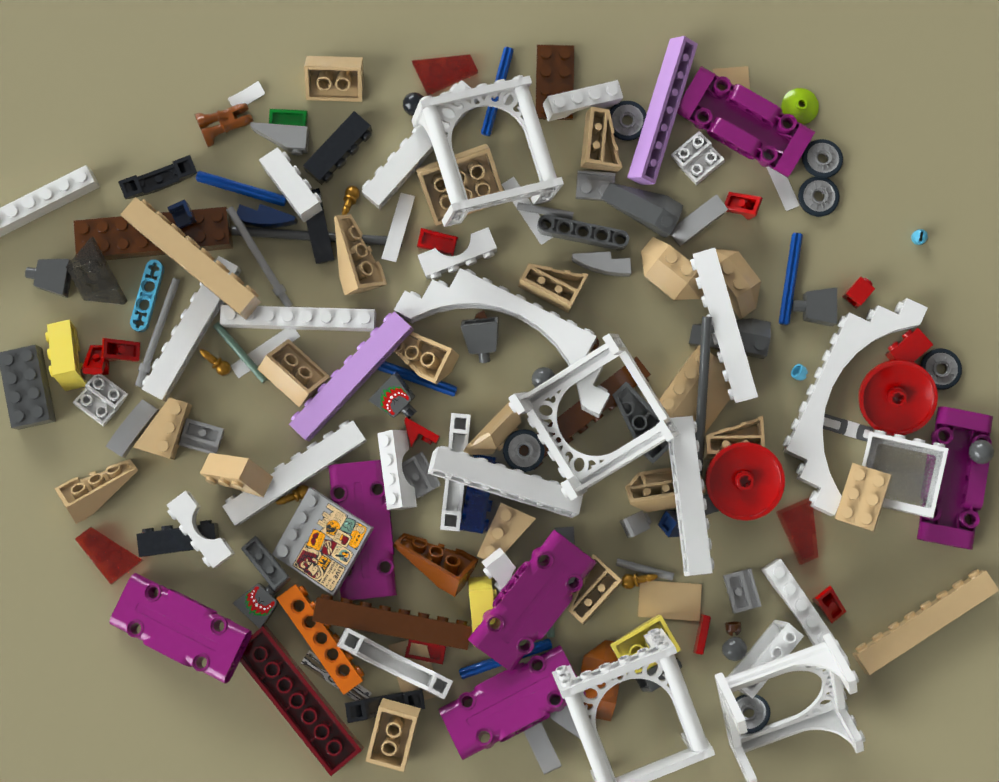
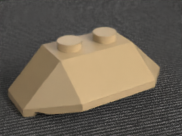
(670, 271)
(740, 281)
(495, 433)
(653, 490)

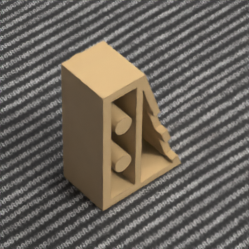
(599, 143)
(553, 285)
(165, 429)
(747, 431)
(236, 473)
(504, 530)
(596, 589)

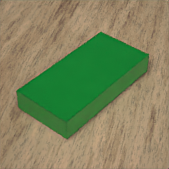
(288, 117)

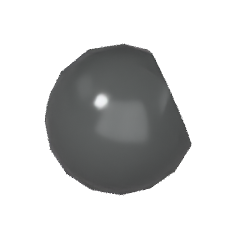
(541, 375)
(981, 451)
(734, 649)

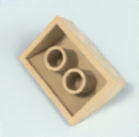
(334, 78)
(293, 372)

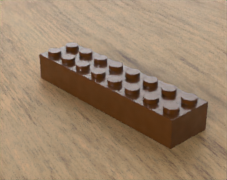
(122, 241)

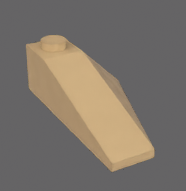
(356, 264)

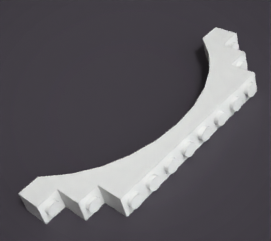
(476, 293)
(807, 434)

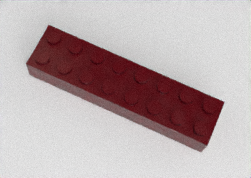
(299, 701)

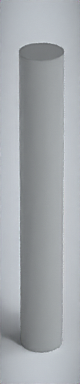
(544, 210)
(644, 569)

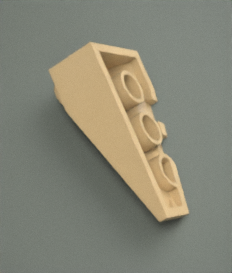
(427, 358)
(88, 494)

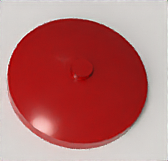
(898, 397)
(745, 481)

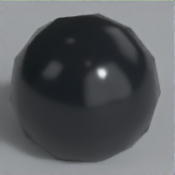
(411, 102)

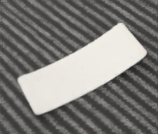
(247, 95)

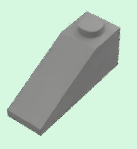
(289, 137)

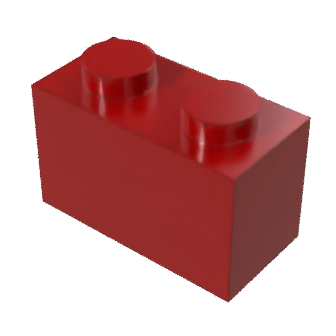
(910, 347)

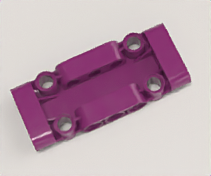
(745, 121)
(962, 480)
(358, 482)
(532, 600)
(180, 628)
(505, 704)

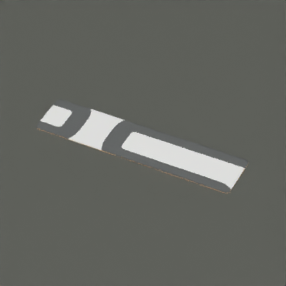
(846, 427)

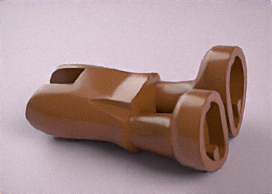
(227, 119)

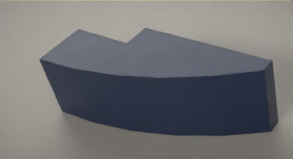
(265, 217)

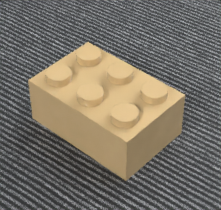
(863, 497)
(393, 734)

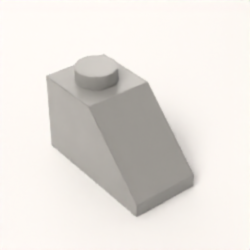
(636, 524)

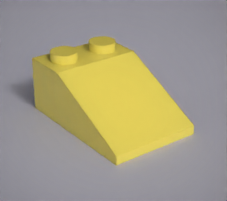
(634, 640)

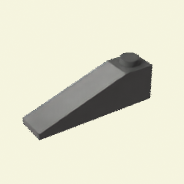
(648, 208)
(753, 332)
(638, 417)

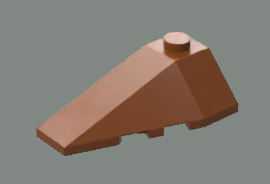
(443, 566)

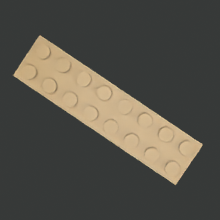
(188, 256)

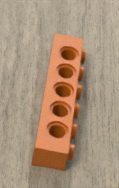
(332, 666)

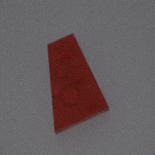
(444, 71)
(800, 529)
(107, 555)

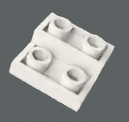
(697, 158)
(100, 399)

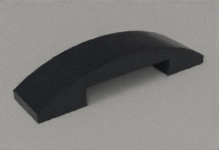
(158, 179)
(320, 236)
(368, 708)

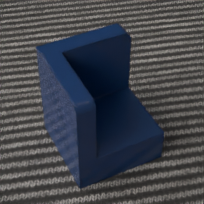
(182, 214)
(669, 523)

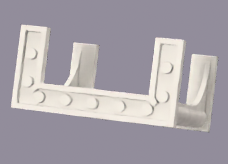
(510, 93)
(531, 401)
(663, 653)
(817, 716)

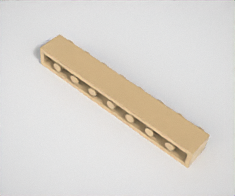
(925, 621)

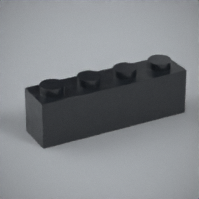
(338, 148)
(171, 540)

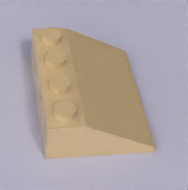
(477, 174)
(682, 392)

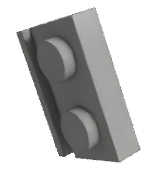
(592, 184)
(201, 436)
(416, 474)
(742, 590)

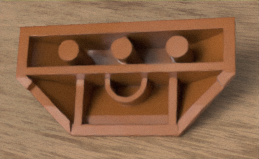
(591, 661)

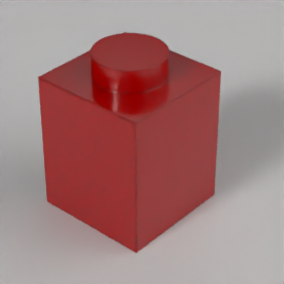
(859, 292)

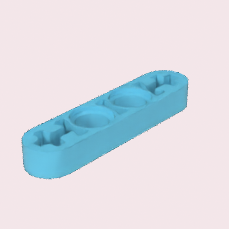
(144, 295)

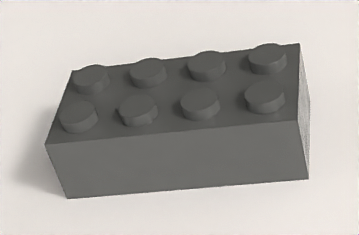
(26, 387)

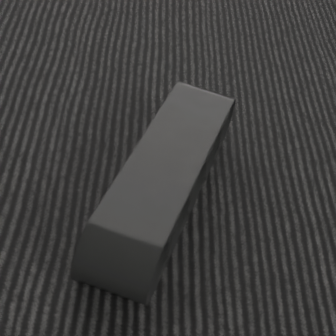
(592, 229)

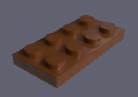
(553, 74)

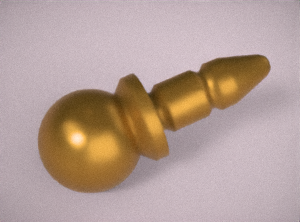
(351, 195)
(222, 367)
(296, 495)
(631, 581)

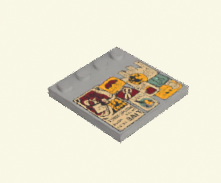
(322, 541)

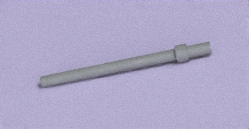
(279, 290)
(145, 367)

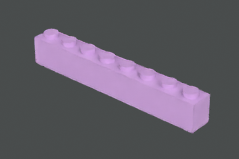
(662, 110)
(351, 376)

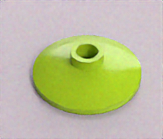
(802, 114)

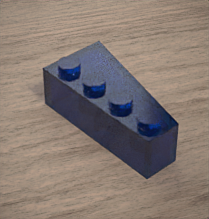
(476, 506)

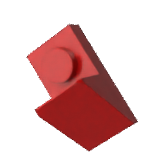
(743, 204)
(120, 350)
(94, 363)
(415, 430)
(829, 604)

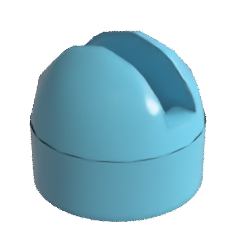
(916, 236)
(799, 372)

